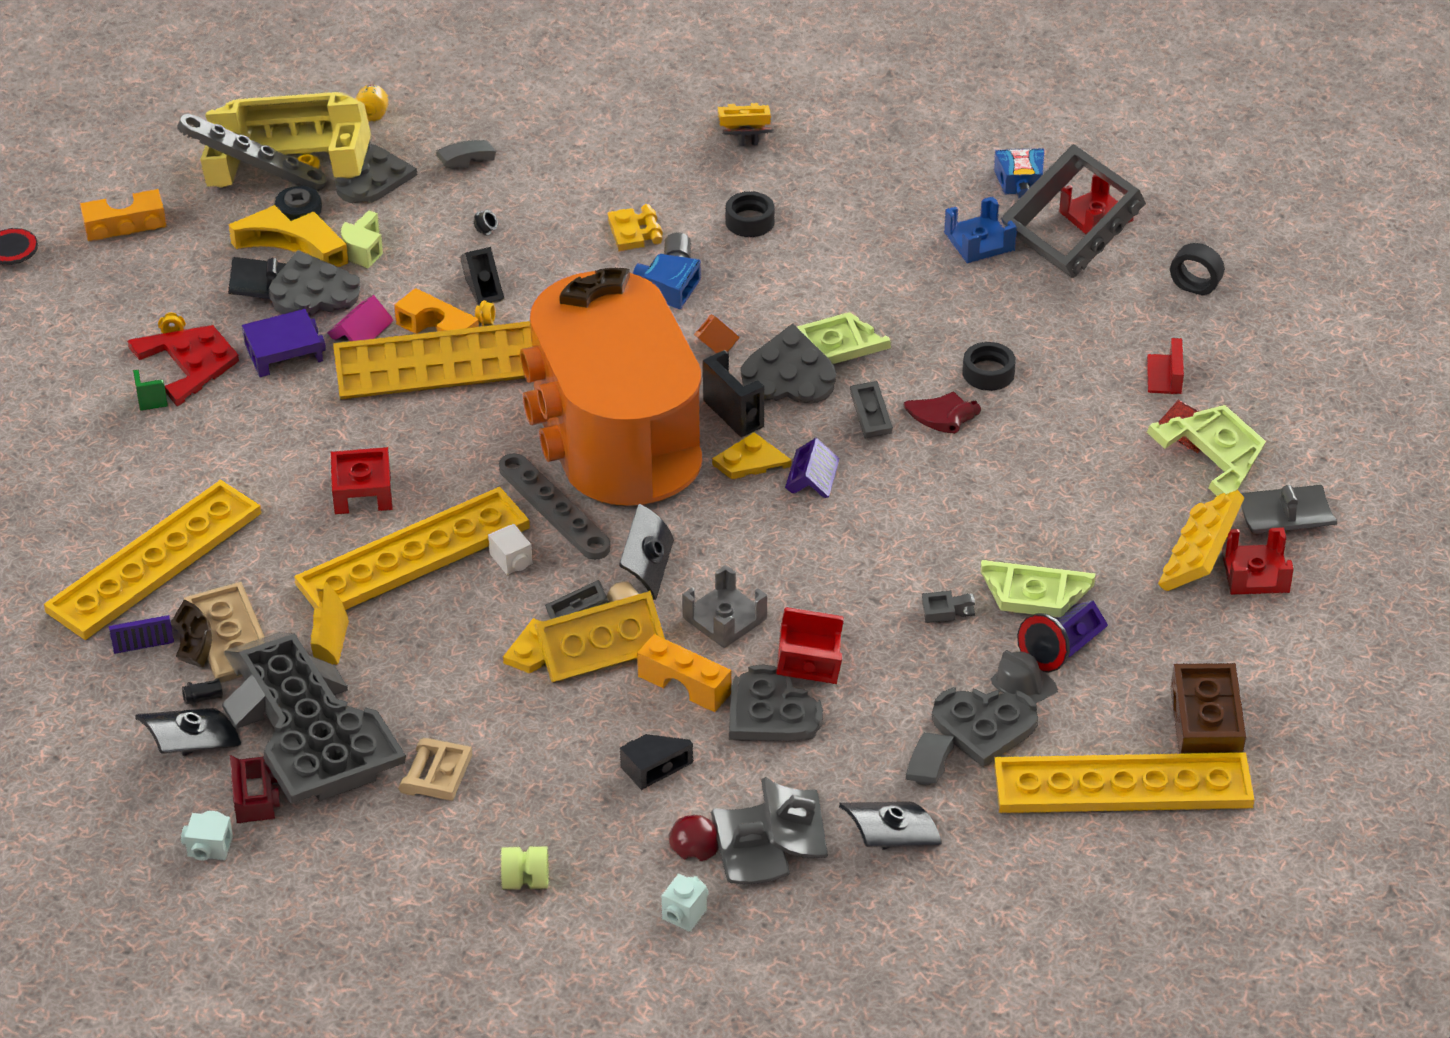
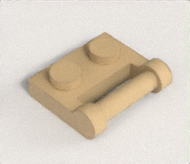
(445, 772)

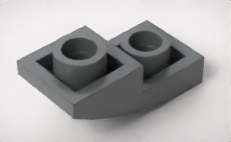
(460, 153)
(929, 757)

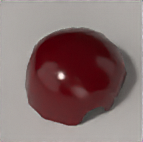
(694, 837)

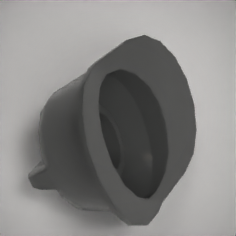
(1022, 673)

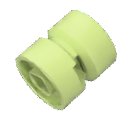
(524, 867)

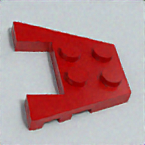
(198, 352)

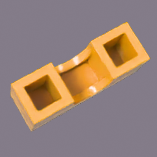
(142, 215)
(423, 310)
(705, 680)

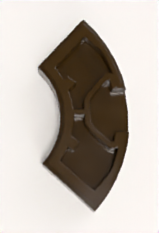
(584, 290)
(194, 634)

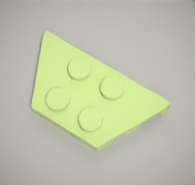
(844, 337)
(1035, 588)

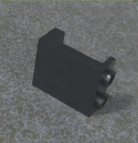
(735, 404)

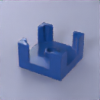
(982, 235)

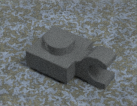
(943, 607)

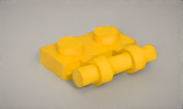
(735, 116)
(627, 230)

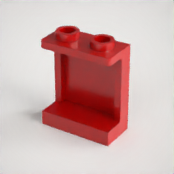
(810, 645)

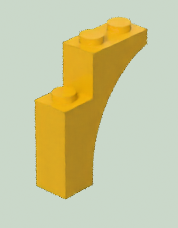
(304, 234)

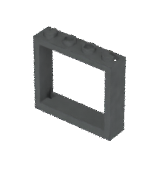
(1049, 186)

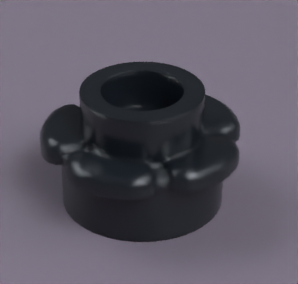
(485, 222)

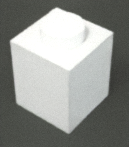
(510, 549)

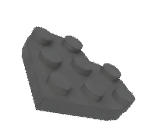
(379, 176)
(313, 286)
(791, 368)
(770, 708)
(985, 723)

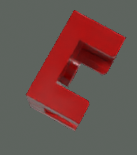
(1088, 208)
(361, 475)
(1257, 567)

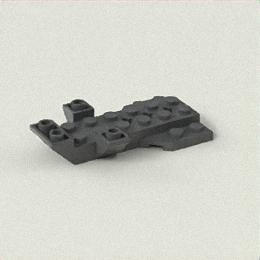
(317, 739)

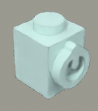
(207, 834)
(684, 901)

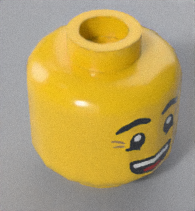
(375, 101)

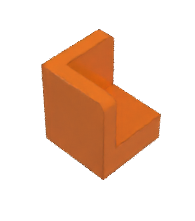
(716, 335)

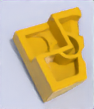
(329, 625)

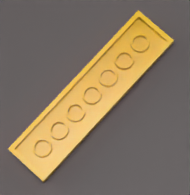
(414, 550)
(152, 559)
(1123, 782)

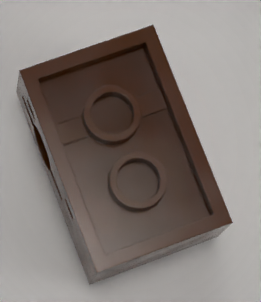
(1207, 708)

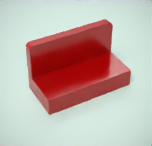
(1166, 372)

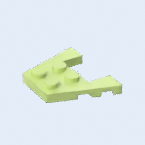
(1220, 437)

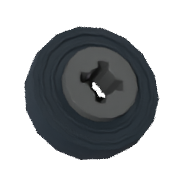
(298, 201)

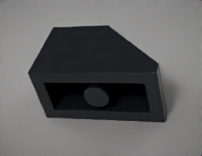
(482, 275)
(654, 758)

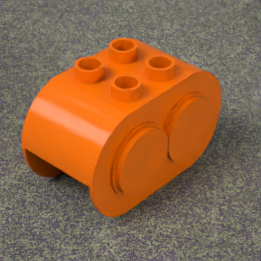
(614, 393)

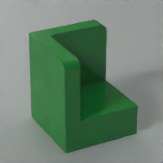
(150, 394)

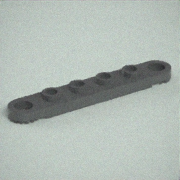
(251, 152)
(554, 506)

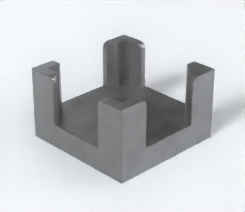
(725, 611)

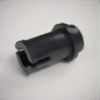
(201, 691)

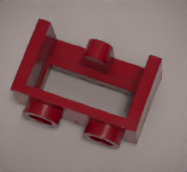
(253, 807)

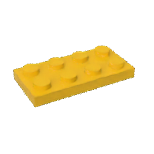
(1201, 540)
(598, 636)

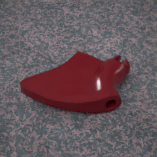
(943, 413)

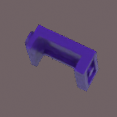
(282, 339)

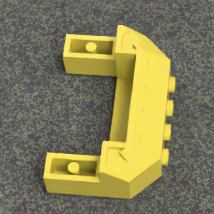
(293, 126)

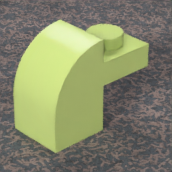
(363, 240)

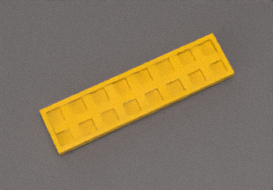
(431, 360)

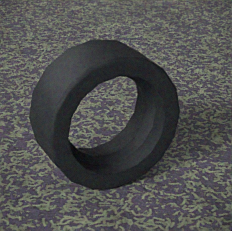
(750, 226)
(1204, 255)
(985, 379)

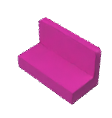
(362, 322)

